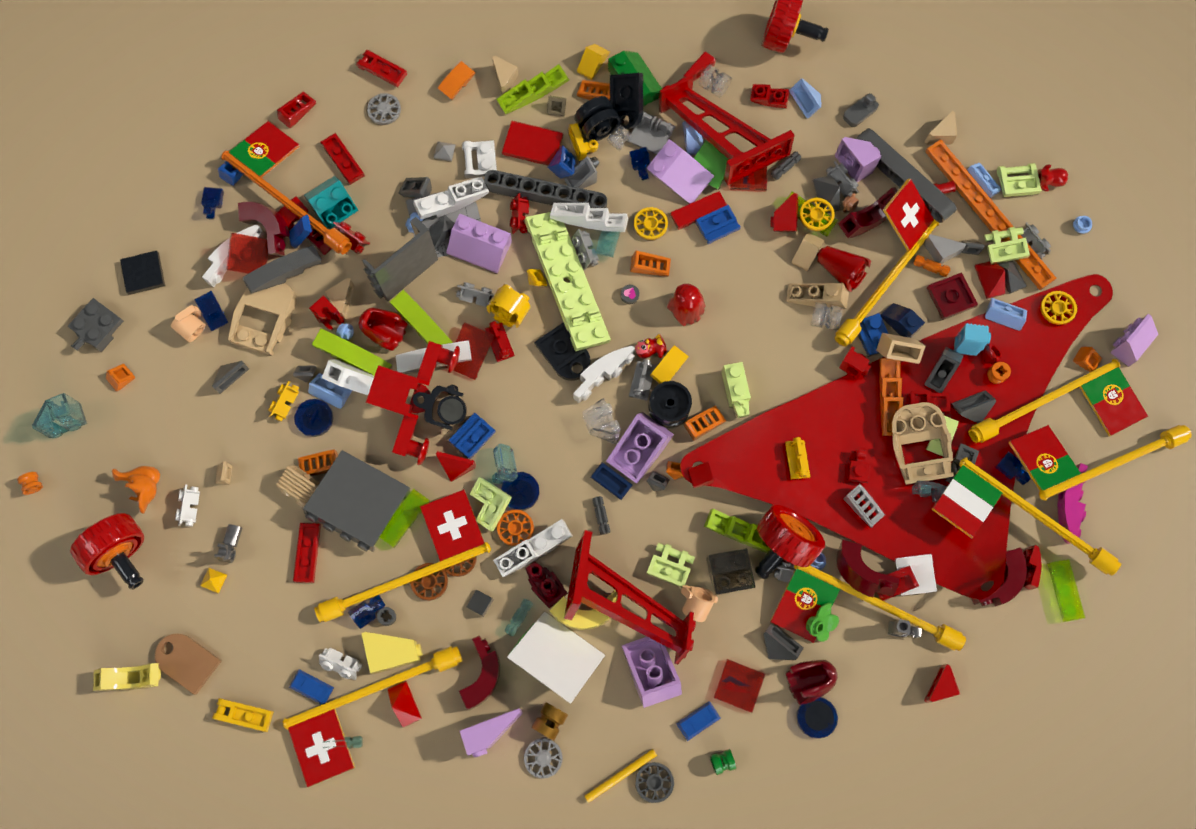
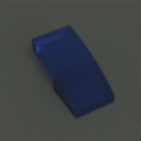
(211, 311)

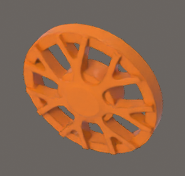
(515, 527)

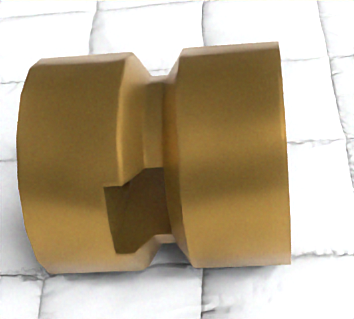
(555, 715)

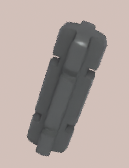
(786, 165)
(601, 515)

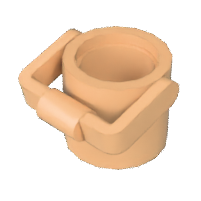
(188, 323)
(698, 601)

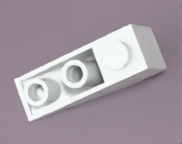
(348, 376)

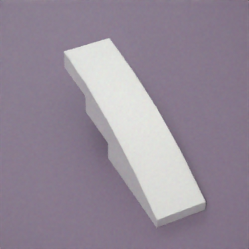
(591, 218)
(412, 360)

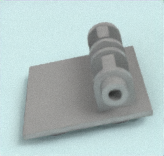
(651, 133)

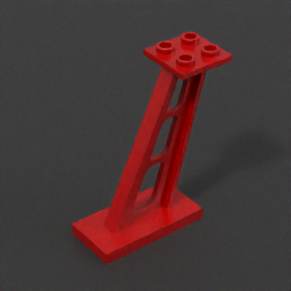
(739, 163)
(580, 593)

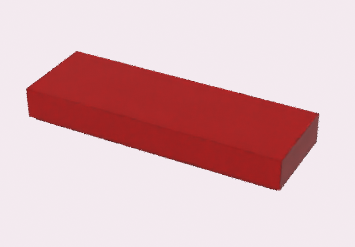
(342, 158)
(688, 214)
(307, 553)

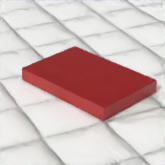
(531, 143)

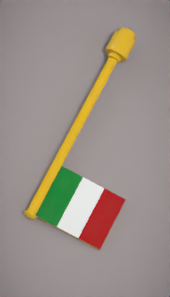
(975, 493)

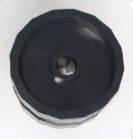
(597, 118)
(679, 400)

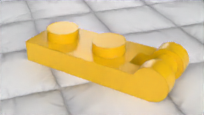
(243, 715)

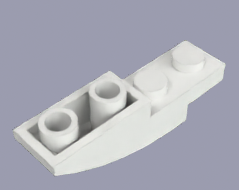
(453, 199)
(219, 257)
(607, 366)
(533, 549)

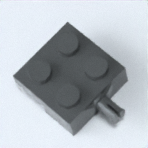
(94, 326)

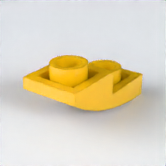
(669, 365)

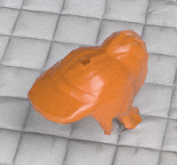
(142, 482)

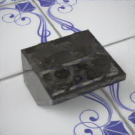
(730, 571)

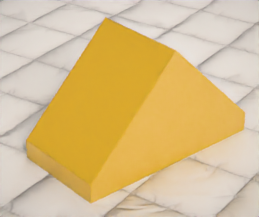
(592, 60)

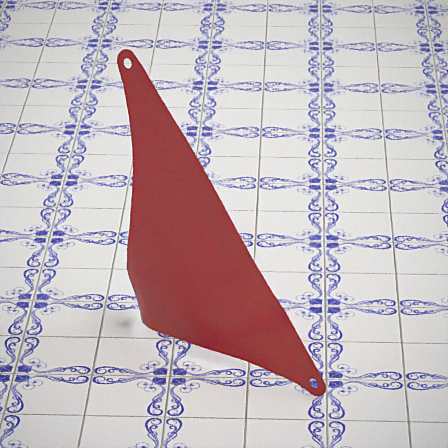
(848, 416)

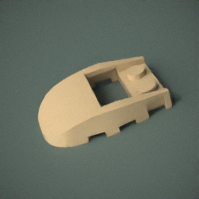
(275, 300)
(918, 424)

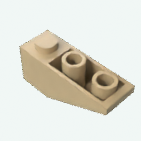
(825, 293)

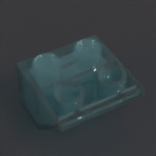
(59, 416)

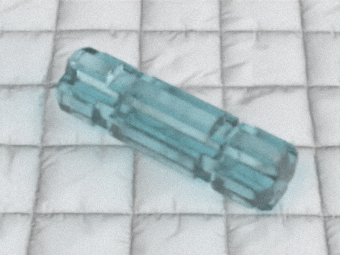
(518, 617)

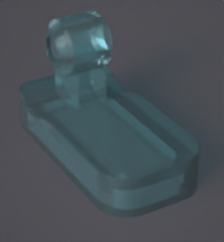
(505, 464)

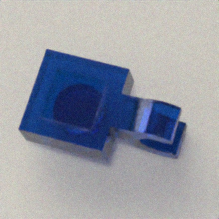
(640, 161)
(211, 199)
(1011, 467)
(365, 613)

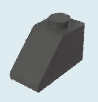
(943, 370)

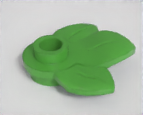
(822, 623)

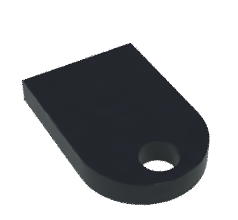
(627, 97)
(560, 353)

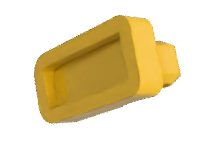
(581, 149)

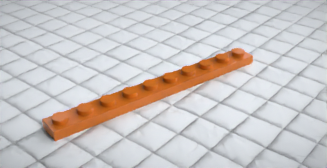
(986, 209)

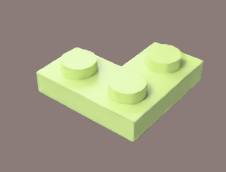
(494, 502)

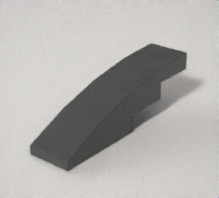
(277, 271)

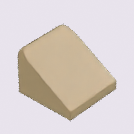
(224, 473)

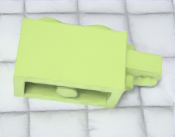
(736, 388)

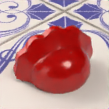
(991, 354)

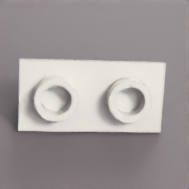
(185, 513)
(331, 660)

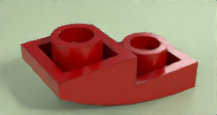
(766, 96)
(1033, 562)

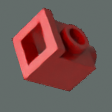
(855, 364)

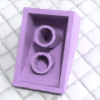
(680, 172)
(639, 447)
(652, 671)
(486, 734)

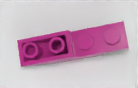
(1071, 511)

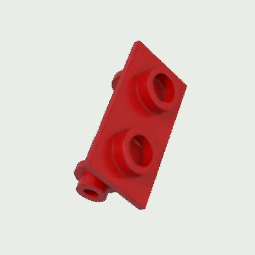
(519, 206)
(357, 239)
(500, 345)

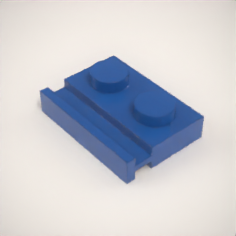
(718, 224)
(871, 332)
(472, 436)

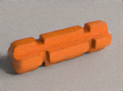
(931, 265)

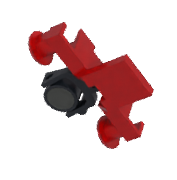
(392, 389)

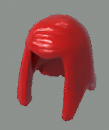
(687, 304)
(383, 327)

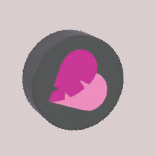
(630, 294)

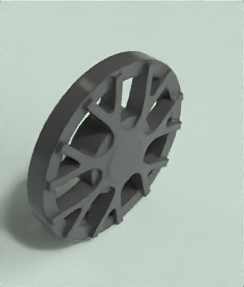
(654, 782)

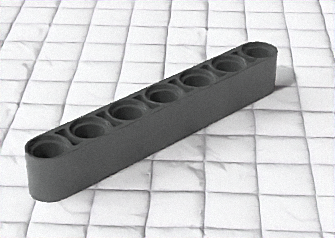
(900, 170)
(539, 186)

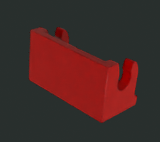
(325, 312)
(906, 582)

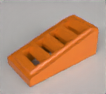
(599, 86)
(642, 269)
(691, 429)
(332, 454)

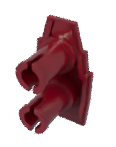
(545, 584)

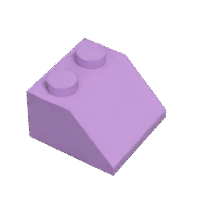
(858, 157)

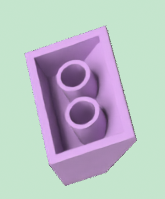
(478, 243)

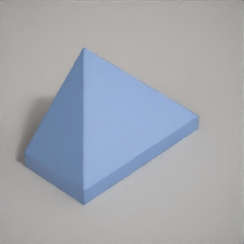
(806, 97)
(692, 138)

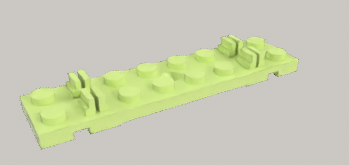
(573, 298)

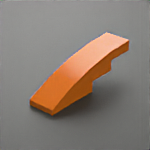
(889, 393)

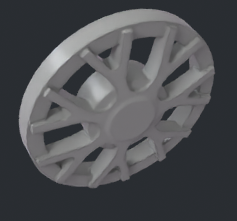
(384, 108)
(543, 758)

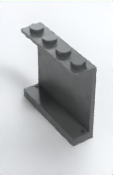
(404, 264)
(355, 501)

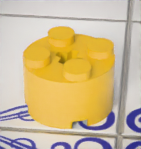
(509, 306)

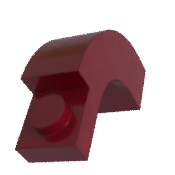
(868, 218)
(272, 221)
(859, 575)
(1014, 579)
(488, 679)

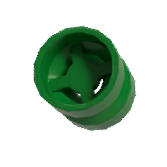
(727, 760)

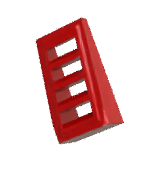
(700, 65)
(285, 112)

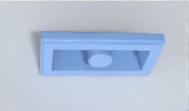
(984, 179)
(1006, 314)
(328, 391)

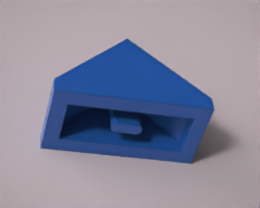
(563, 163)

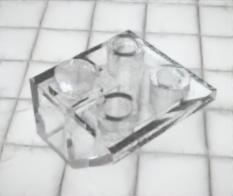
(600, 421)

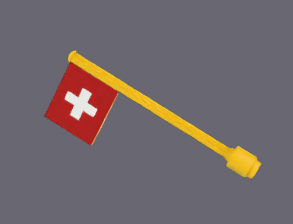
(913, 225)
(454, 538)
(322, 724)

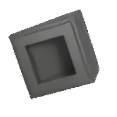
(972, 247)
(480, 603)

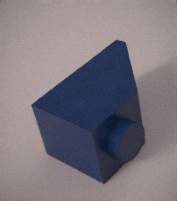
(902, 320)

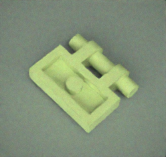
(1009, 250)
(668, 570)

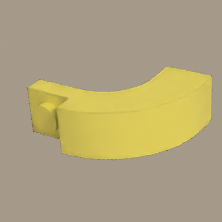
(583, 618)
(126, 678)

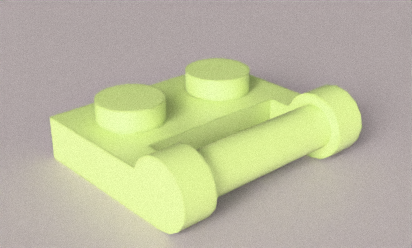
(1019, 185)

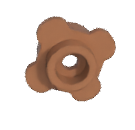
(850, 203)

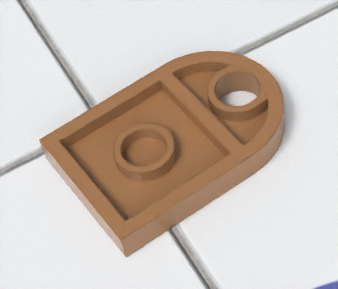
(187, 663)

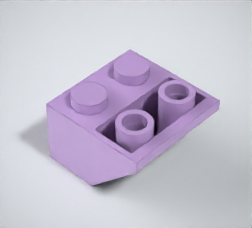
(1135, 340)

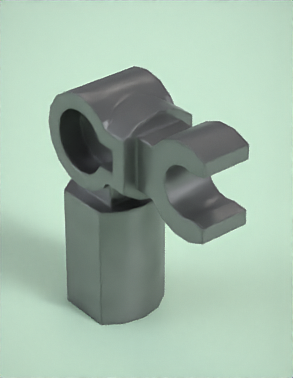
(226, 550)
(902, 628)

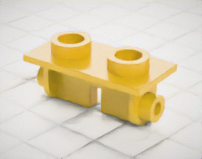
(285, 394)
(797, 458)

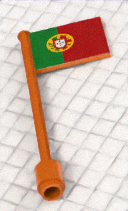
(262, 153)

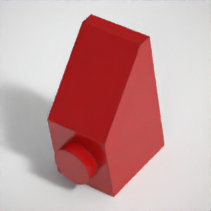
(786, 216)

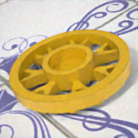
(817, 214)
(650, 223)
(1058, 307)

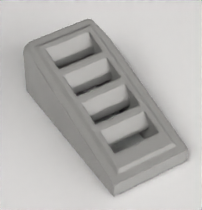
(849, 499)

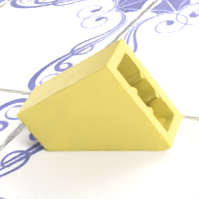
(389, 652)

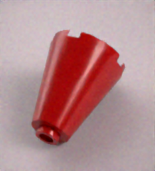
(844, 266)

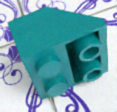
(331, 202)

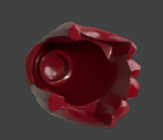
(811, 680)

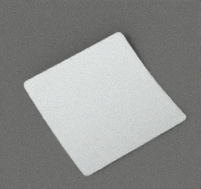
(923, 570)

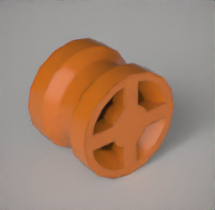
(995, 375)
(29, 483)

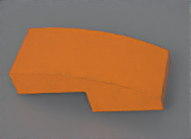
(456, 80)

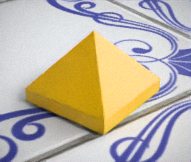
(536, 277)
(213, 580)

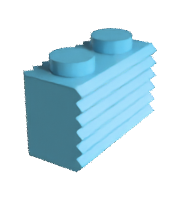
(972, 339)

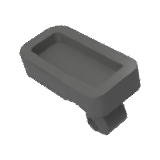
(861, 110)

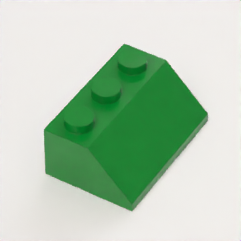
(631, 62)

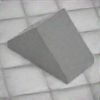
(942, 248)

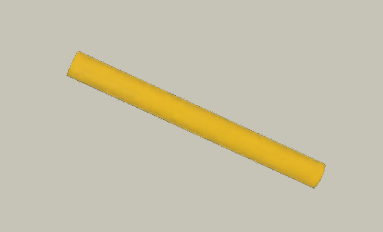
(620, 775)

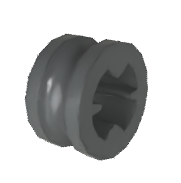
(382, 620)

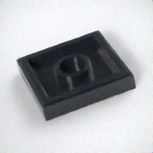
(142, 272)

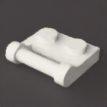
(485, 157)

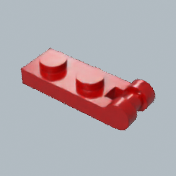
(382, 68)

